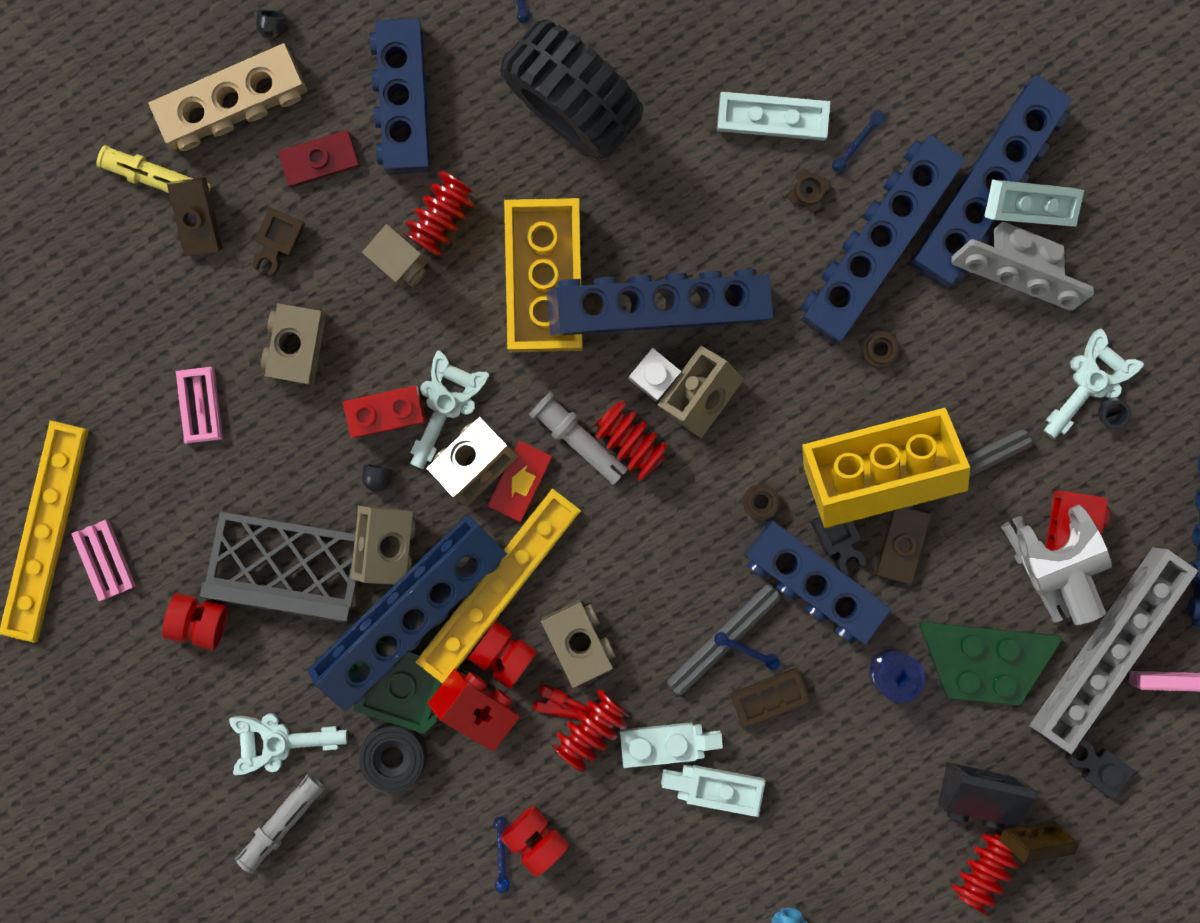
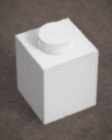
(654, 374)

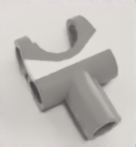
(1069, 566)

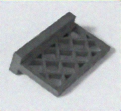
(273, 598)

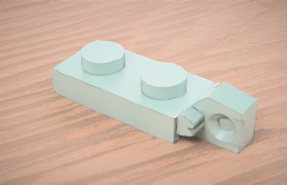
(667, 744)
(716, 789)

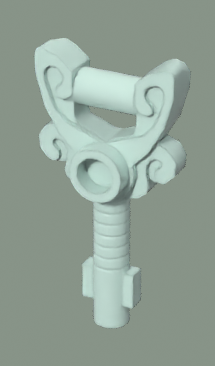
(1092, 381)
(445, 403)
(277, 742)

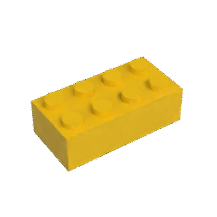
(539, 252)
(886, 467)

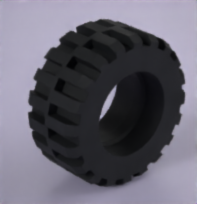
(572, 89)

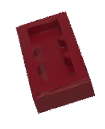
(318, 158)

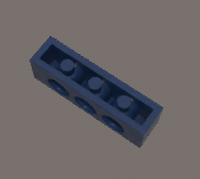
(404, 38)
(866, 610)

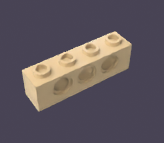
(174, 109)

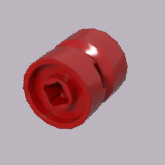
(195, 621)
(502, 654)
(543, 850)

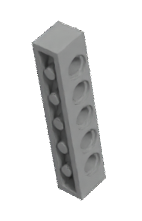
(1113, 648)

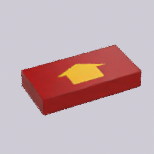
(520, 481)

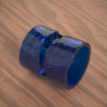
(897, 675)

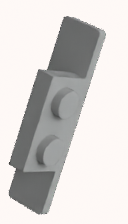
(1024, 264)

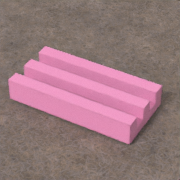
(203, 435)
(90, 566)
(1165, 680)

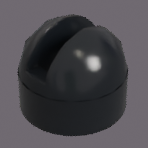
(272, 22)
(1114, 419)
(376, 477)

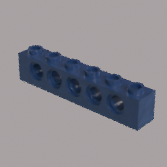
(1037, 100)
(941, 166)
(568, 316)
(386, 616)

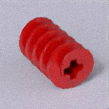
(439, 213)
(631, 440)
(591, 731)
(986, 874)

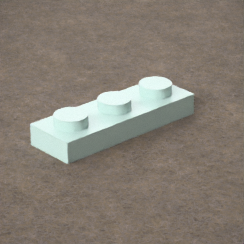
(773, 116)
(1034, 203)

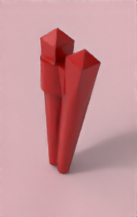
(558, 703)

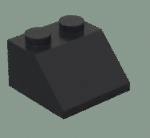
(985, 796)

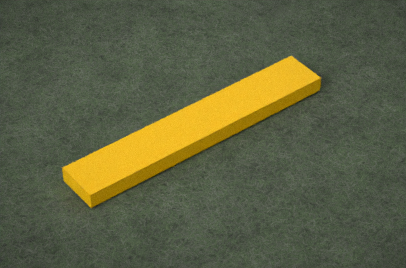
(43, 531)
(499, 587)

